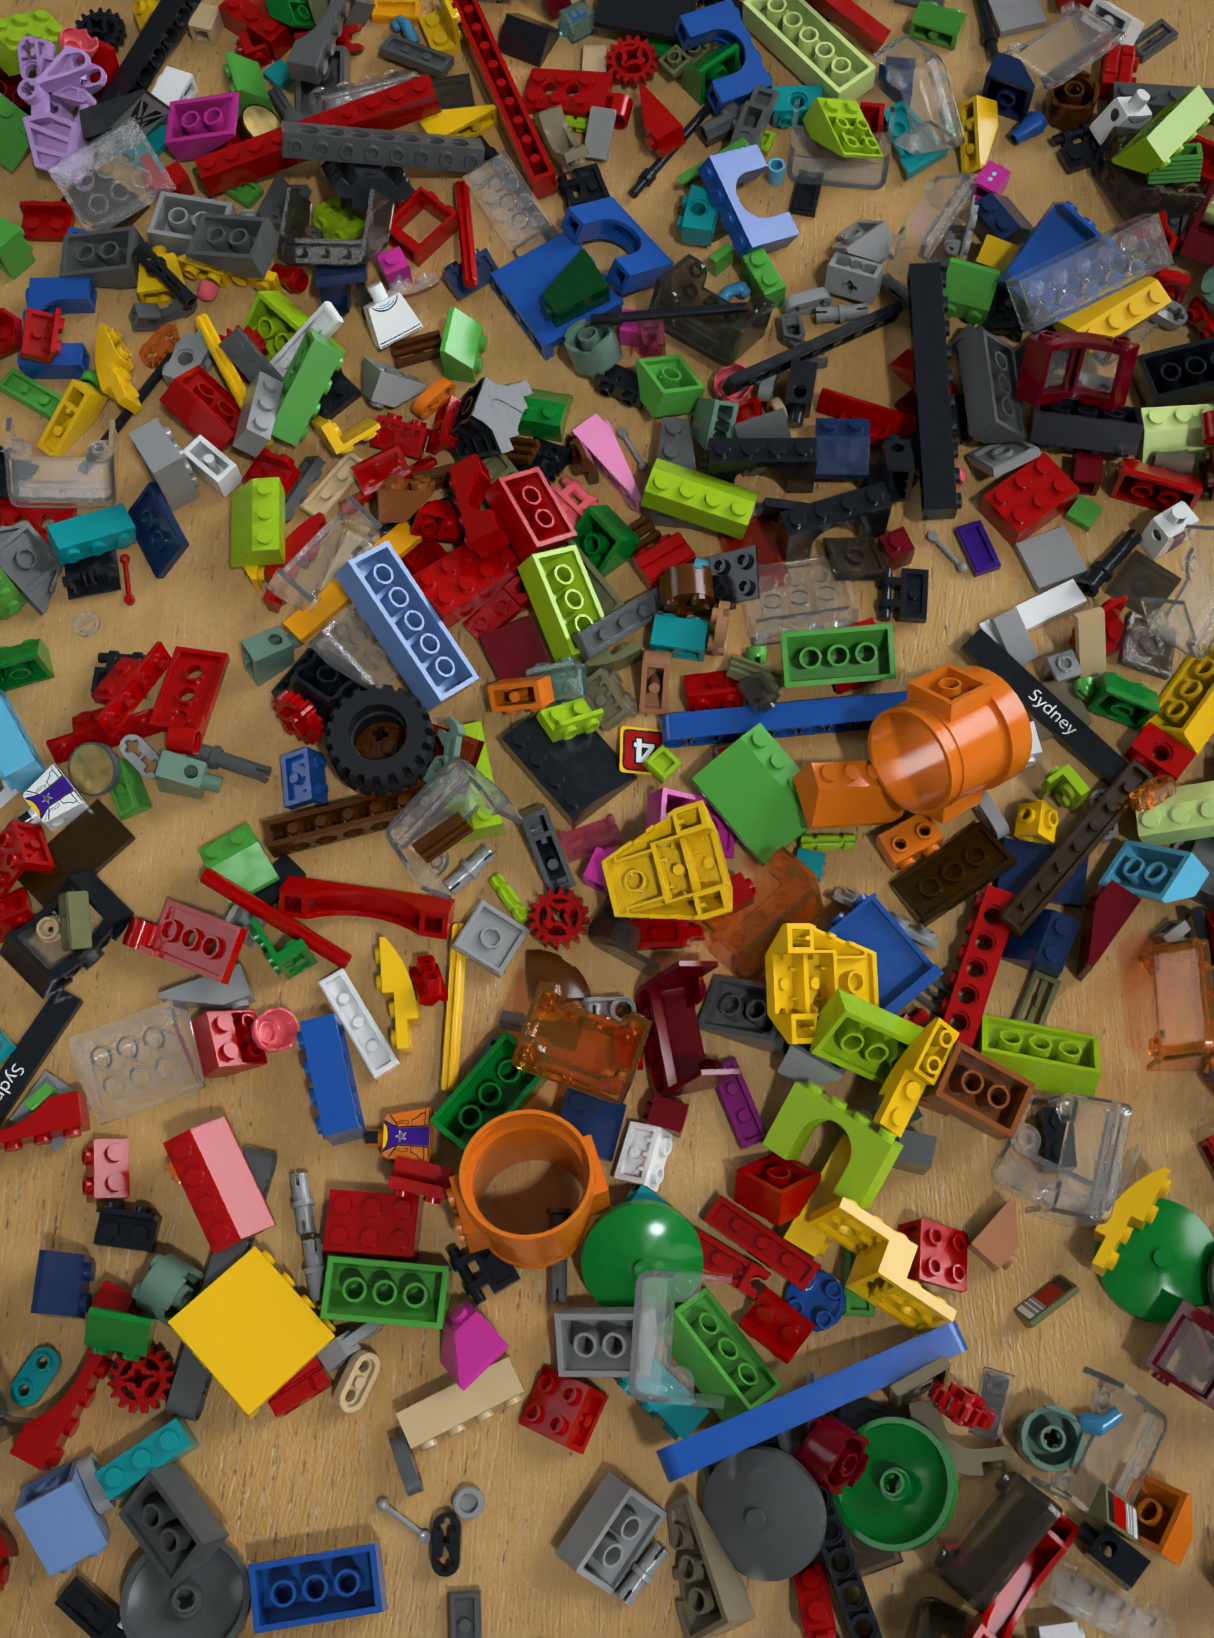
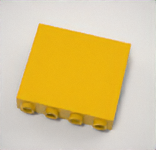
(252, 1330)

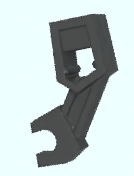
(151, 317)
(793, 323)

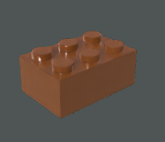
(980, 1092)

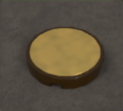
(257, 120)

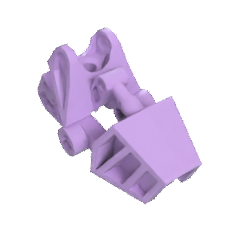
(51, 123)

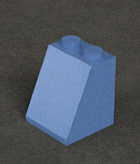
(61, 1519)

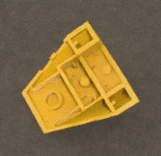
(671, 870)
(805, 972)

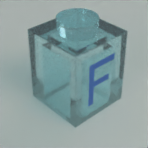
(577, 22)

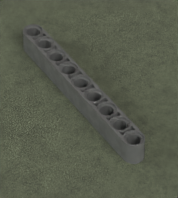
(191, 1378)

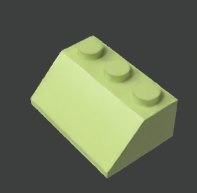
(1172, 429)
(1181, 817)

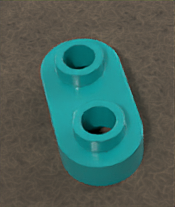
(35, 1377)

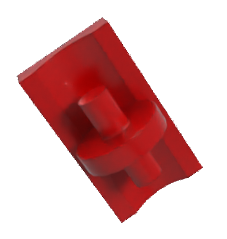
(428, 981)

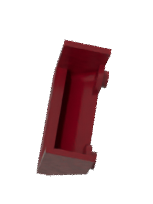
(674, 1040)

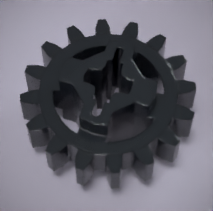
(104, 26)

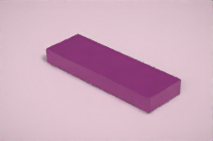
(741, 1109)

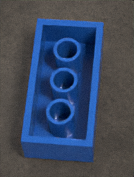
(332, 1080)
(317, 1587)

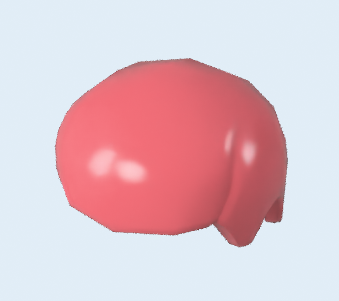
(78, 39)
(720, 379)
(275, 1029)

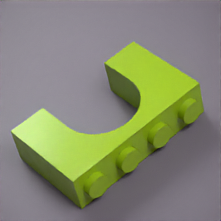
(871, 1148)

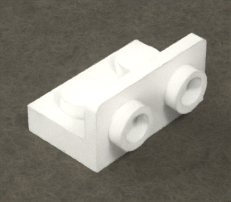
(644, 1155)

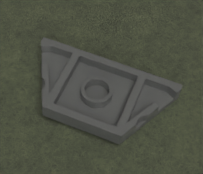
(29, 564)

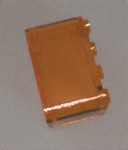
(744, 943)
(579, 1046)

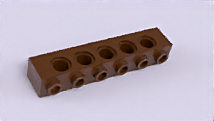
(335, 822)

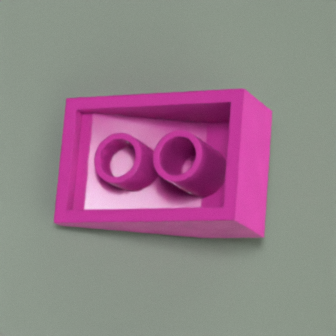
(201, 124)
(665, 800)

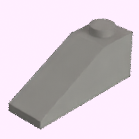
(213, 995)

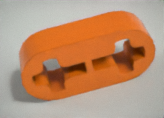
(433, 397)

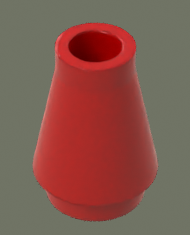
(292, 278)

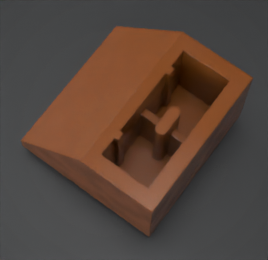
(403, 497)

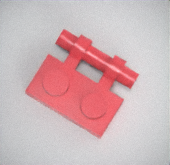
(573, 488)

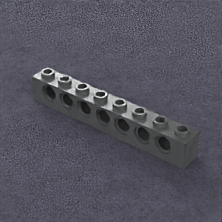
(380, 147)

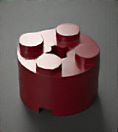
(834, 1454)

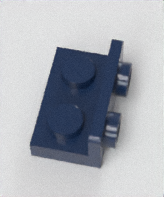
(454, 277)

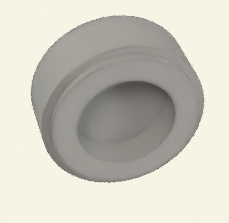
(468, 1503)

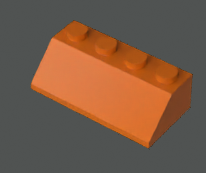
(844, 796)

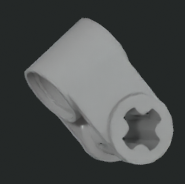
(608, 1006)

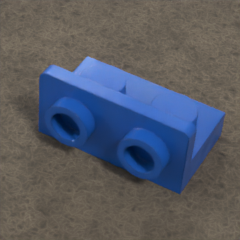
(304, 778)

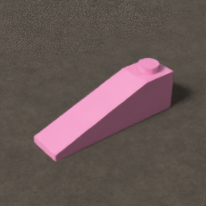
(609, 460)

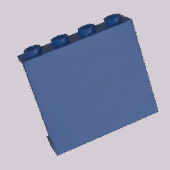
(1055, 233)
(525, 280)
(901, 964)

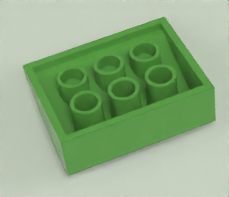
(755, 793)

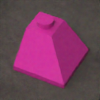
(469, 1344)

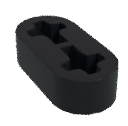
(439, 1543)

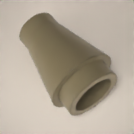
(1177, 460)

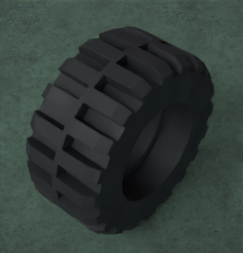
(370, 708)

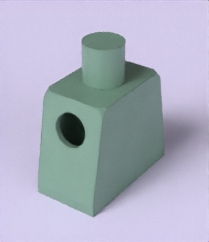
(713, 420)
(268, 654)
(185, 776)

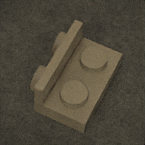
(607, 693)

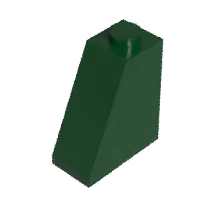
(575, 291)

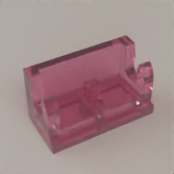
(651, 338)
(583, 840)

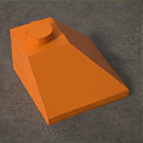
(1164, 1519)

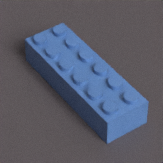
(406, 625)

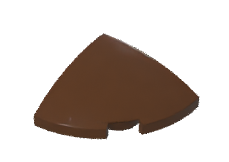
(582, 457)
(552, 968)

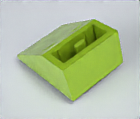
(841, 128)

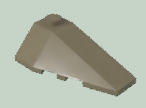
(709, 1585)

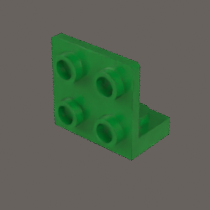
(293, 957)

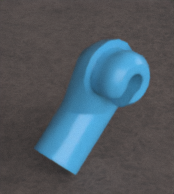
(406, 26)
(735, 288)
(1099, 1424)

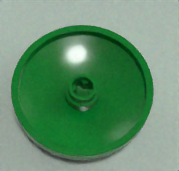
(634, 1240)
(1161, 1265)
(904, 1489)

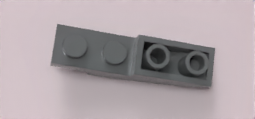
(755, 116)

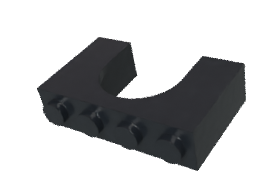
(790, 455)
(864, 508)

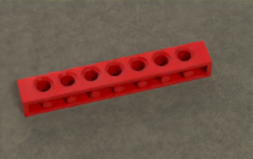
(991, 902)

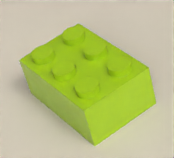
(15, 27)

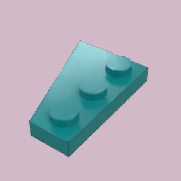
(910, 163)

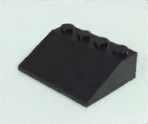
(644, 17)
(572, 773)

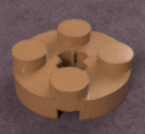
(718, 636)

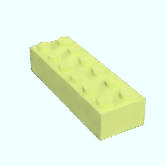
(810, 47)

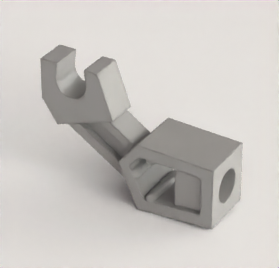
(345, 1345)

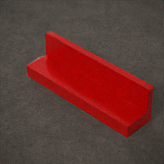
(854, 21)

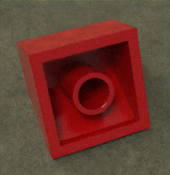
(775, 1188)

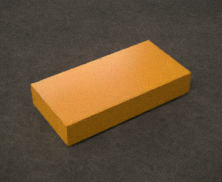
(388, 10)

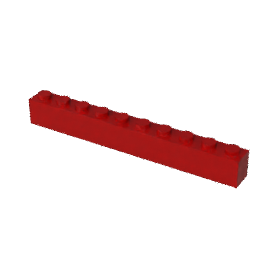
(505, 96)
(263, 155)

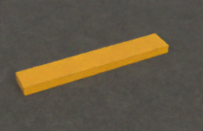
(334, 598)

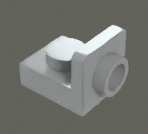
(1061, 667)

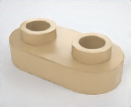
(356, 1381)

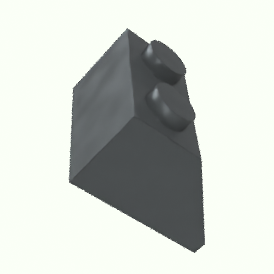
(764, 426)

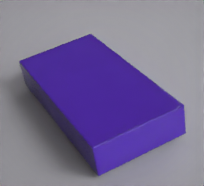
(977, 548)

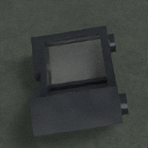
(46, 964)

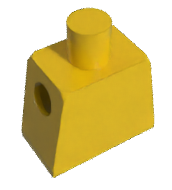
(151, 289)

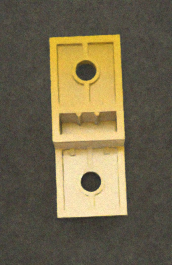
(882, 1266)

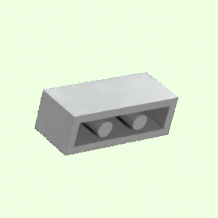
(258, 414)

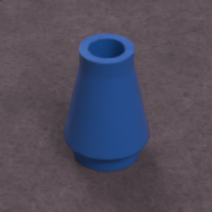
(1029, 127)

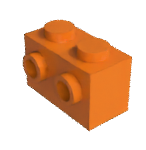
(521, 694)
(908, 842)

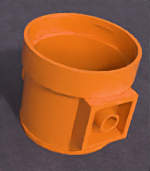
(950, 741)
(516, 1139)

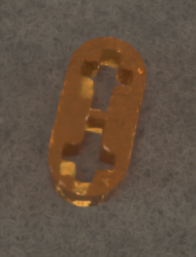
(158, 345)
(1152, 793)

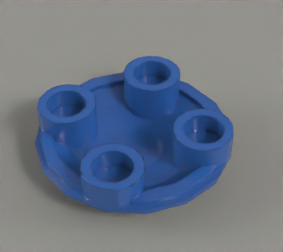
(820, 1303)

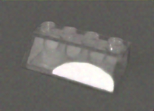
(1102, 1607)

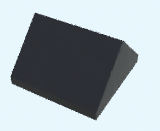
(527, 38)

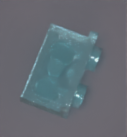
(567, 678)

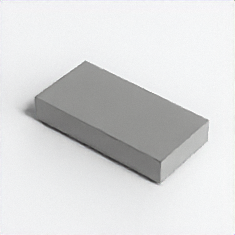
(600, 133)
(1014, 636)

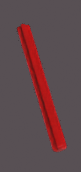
(466, 237)
(275, 918)

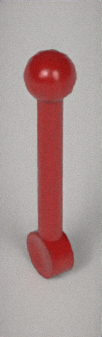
(128, 598)

